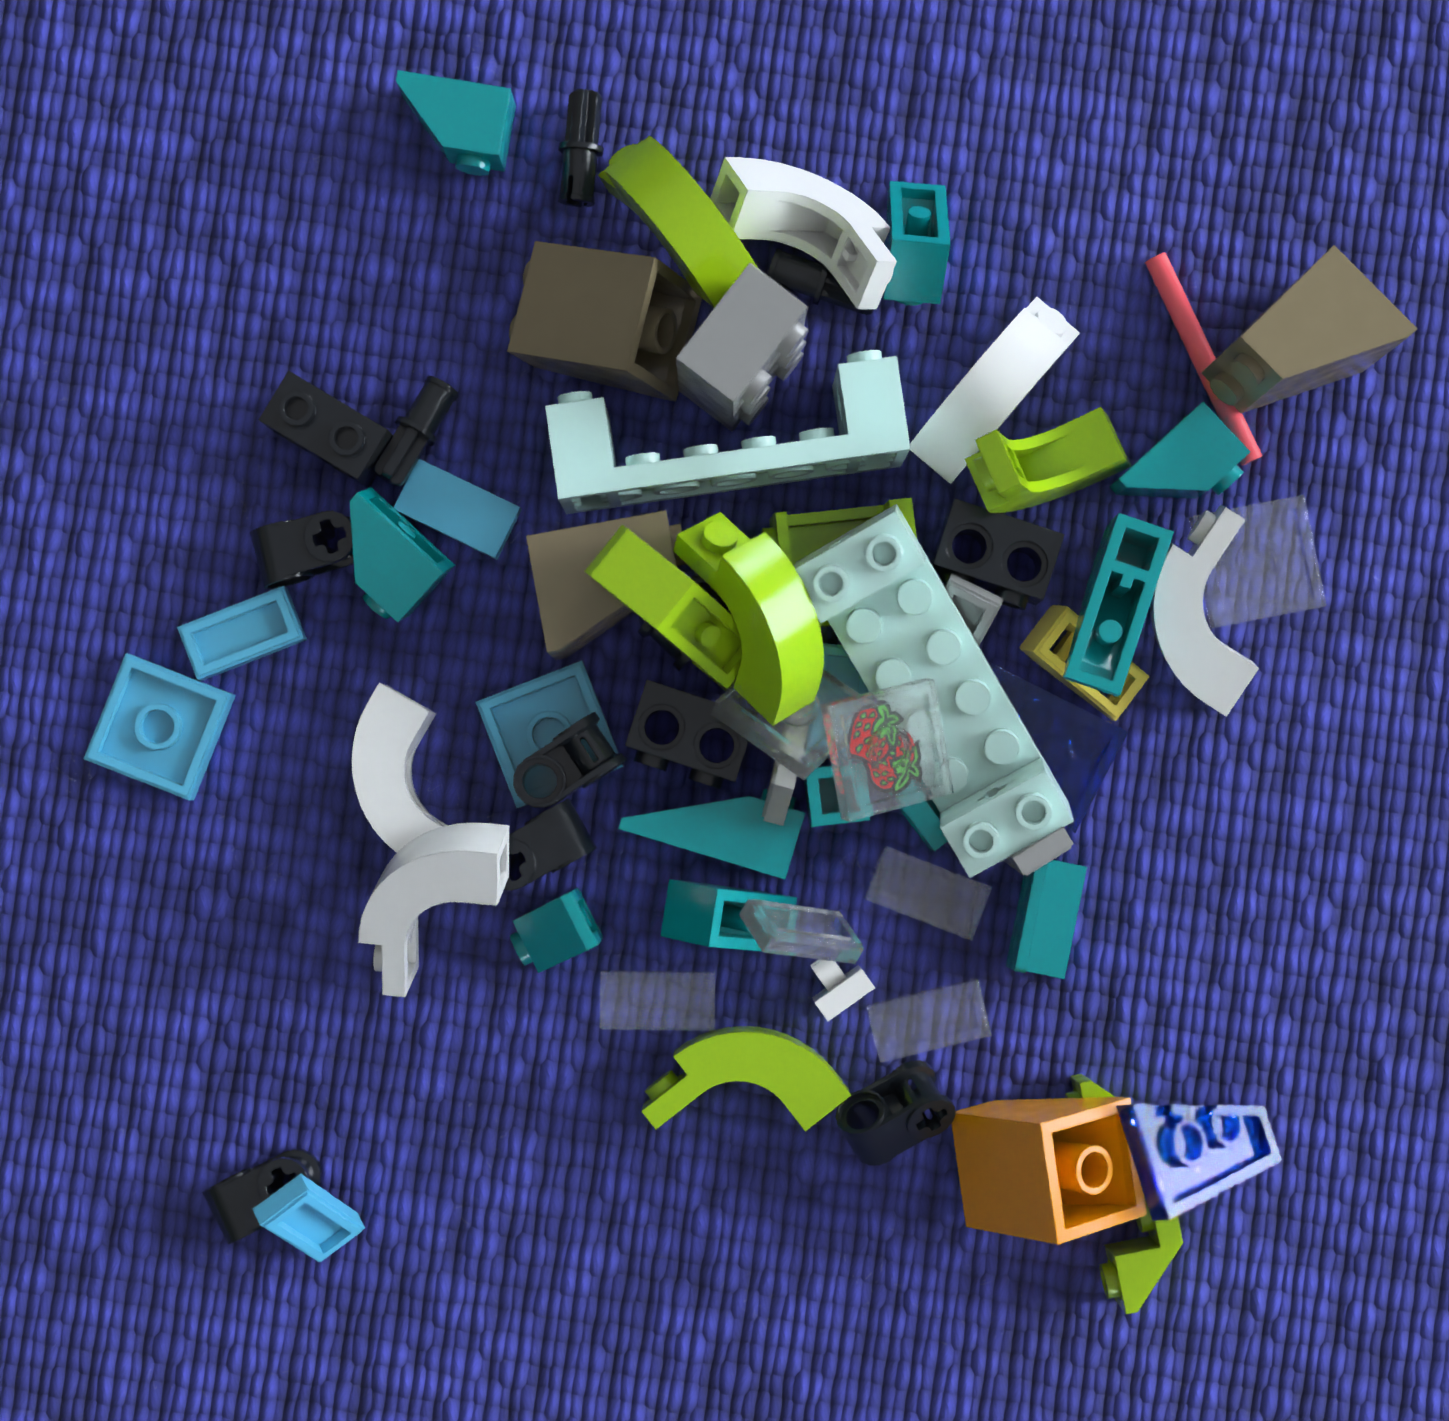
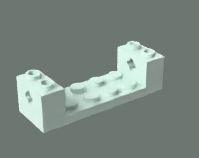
(869, 439)
(906, 628)

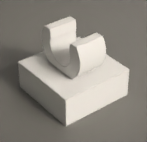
(840, 988)

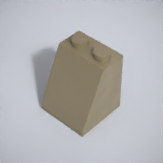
(604, 318)
(1310, 336)
(569, 600)

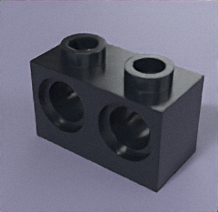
(326, 428)
(998, 538)
(694, 721)

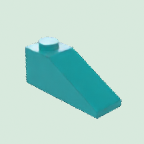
(1116, 603)
(726, 831)

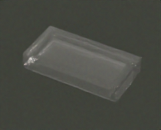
(928, 893)
(801, 931)
(657, 1000)
(928, 1020)

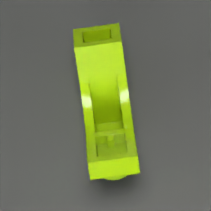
(679, 216)
(1046, 465)
(771, 610)
(754, 1056)

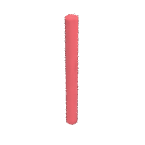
(1197, 347)

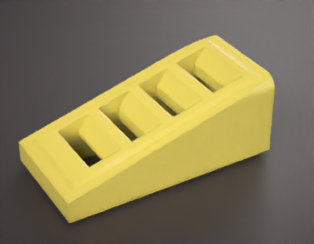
(1042, 638)

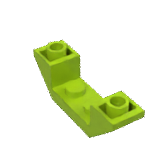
(670, 604)
(1136, 1263)

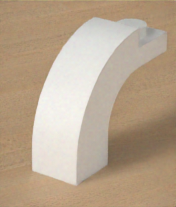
(811, 214)
(993, 388)
(1178, 619)
(383, 766)
(435, 868)

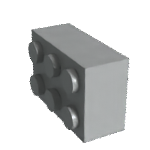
(742, 348)

